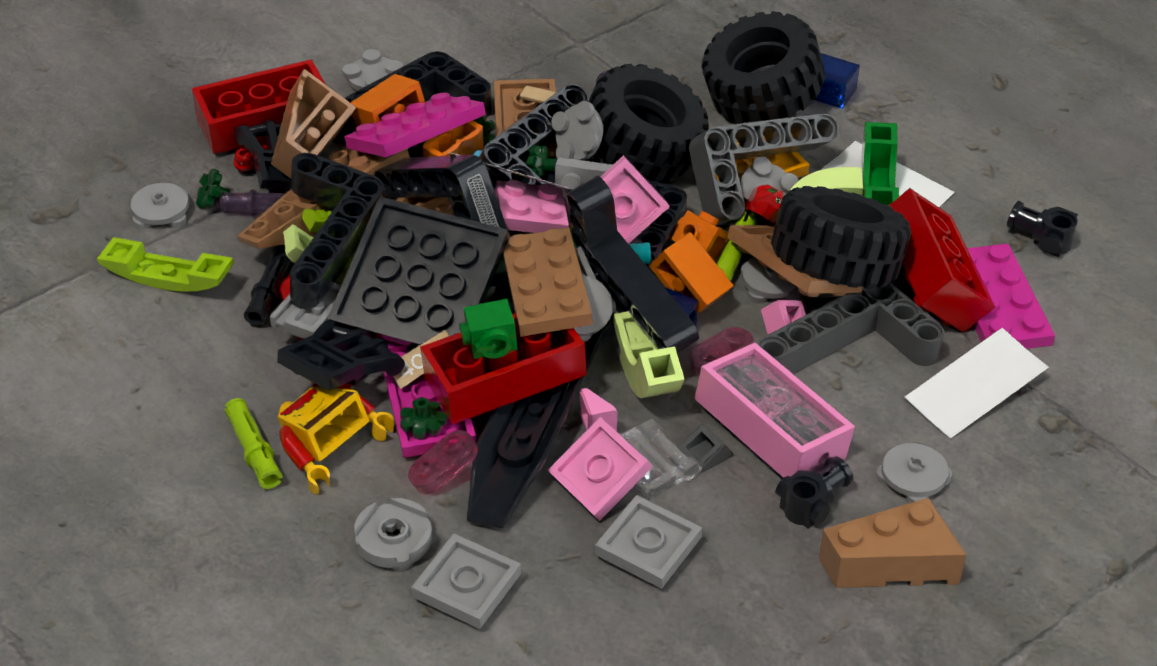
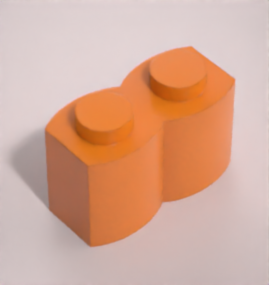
(460, 140)

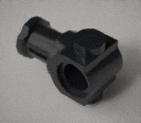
(1050, 228)
(808, 493)

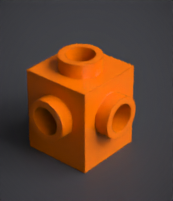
(705, 230)

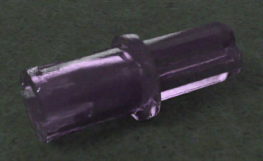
(248, 202)

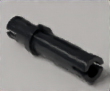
(265, 292)

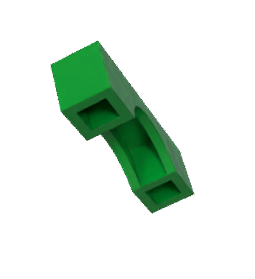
(879, 162)

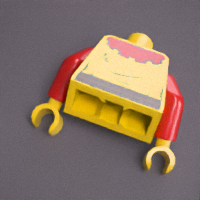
(321, 423)

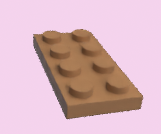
(511, 108)
(757, 242)
(546, 282)

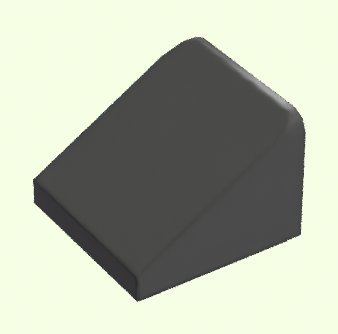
(705, 448)

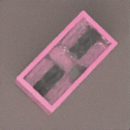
(773, 411)

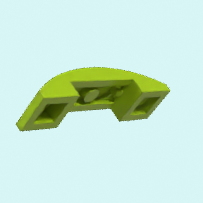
(163, 272)

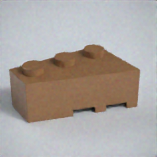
(310, 120)
(892, 546)

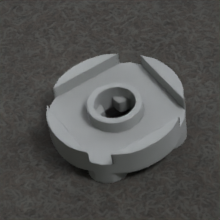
(396, 551)

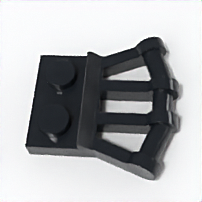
(268, 175)
(339, 356)

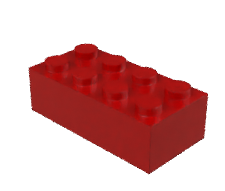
(245, 101)
(941, 265)
(483, 384)

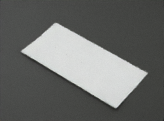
(524, 175)
(904, 178)
(976, 383)

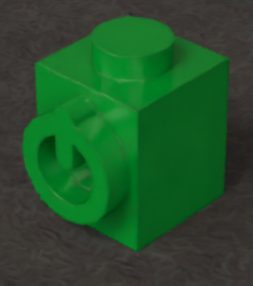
(489, 329)

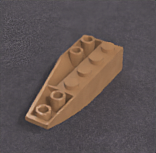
(288, 210)

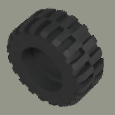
(756, 44)
(647, 120)
(840, 237)

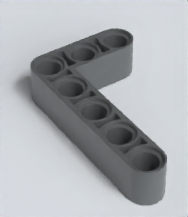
(751, 144)
(852, 317)

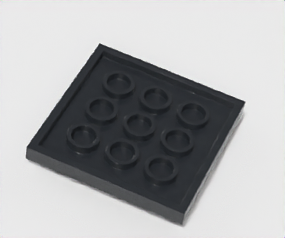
(417, 273)

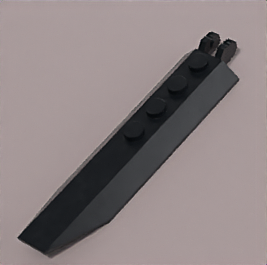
(518, 444)

